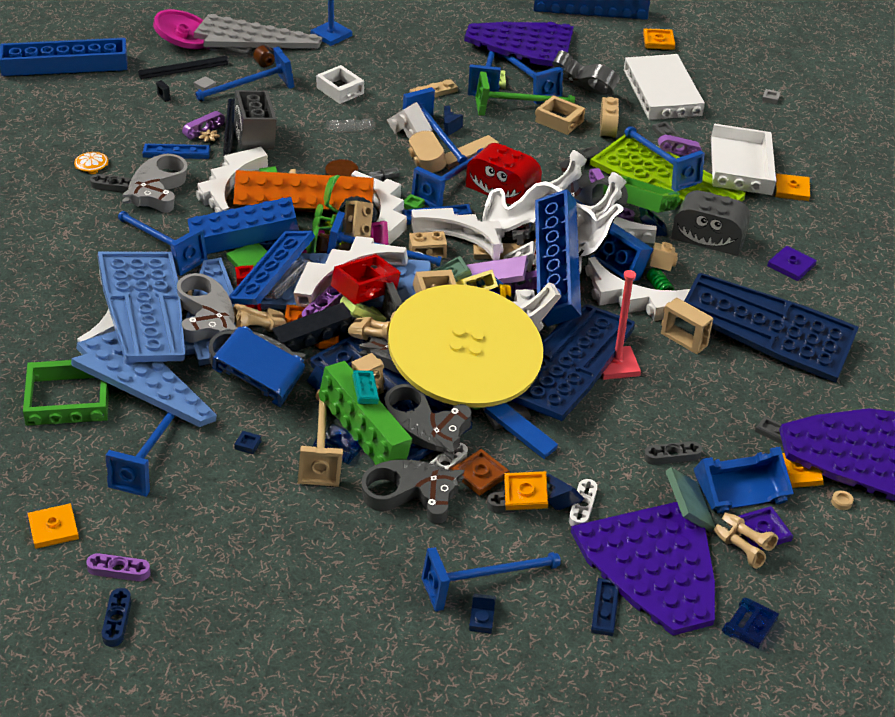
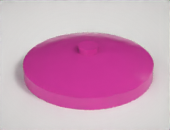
(178, 28)

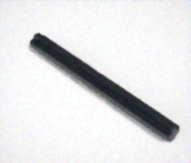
(183, 67)
(229, 128)

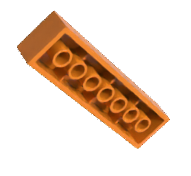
(304, 189)

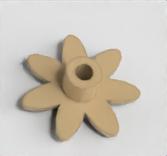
(208, 135)

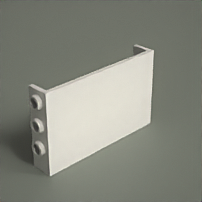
(663, 87)
(742, 159)

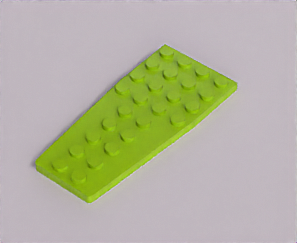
(637, 161)

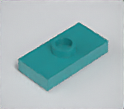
(365, 387)

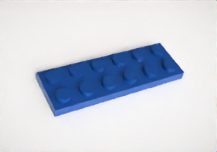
(271, 267)

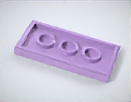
(506, 270)

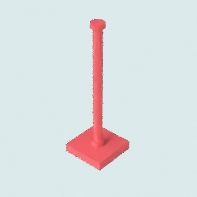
(624, 362)

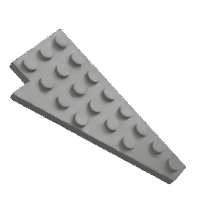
(228, 32)

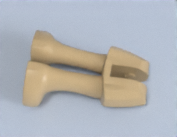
(248, 316)
(367, 326)
(754, 555)

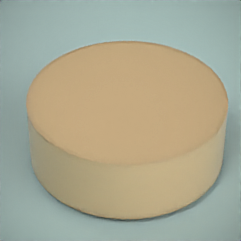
(842, 500)

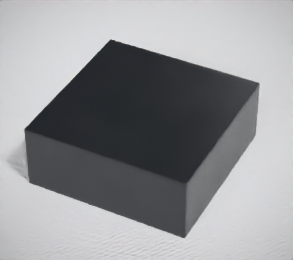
(163, 90)

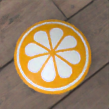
(91, 162)

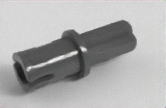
(384, 174)

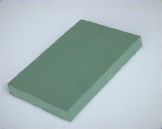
(690, 499)

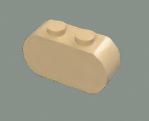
(609, 116)
(427, 151)

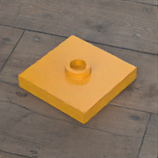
(659, 39)
(792, 187)
(802, 476)
(526, 490)
(53, 526)

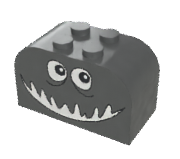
(254, 119)
(712, 222)

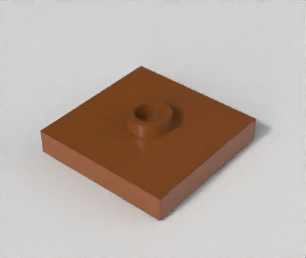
(481, 471)

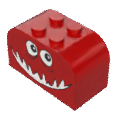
(502, 168)

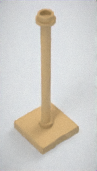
(320, 464)

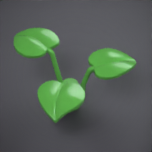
(318, 212)

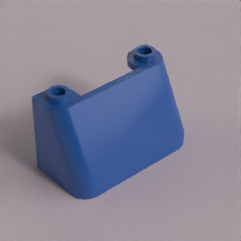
(259, 364)
(744, 480)

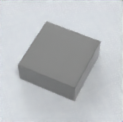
(204, 83)
(771, 96)

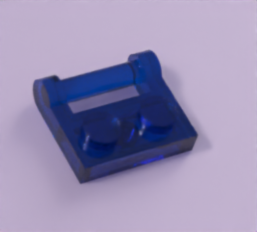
(342, 439)
(756, 627)

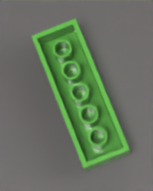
(368, 423)

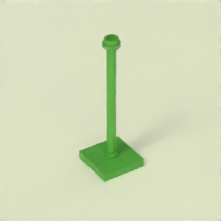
(483, 94)

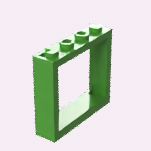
(649, 195)
(61, 413)

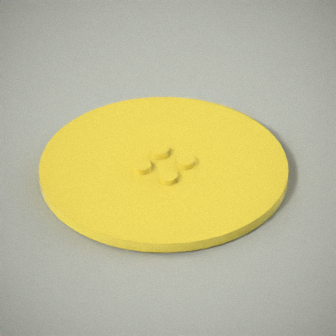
(465, 345)

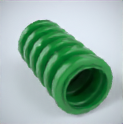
(659, 280)

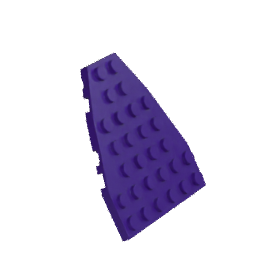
(525, 39)
(846, 446)
(655, 563)

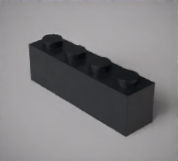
(314, 327)

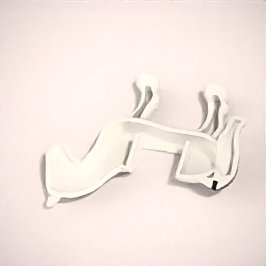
(592, 221)

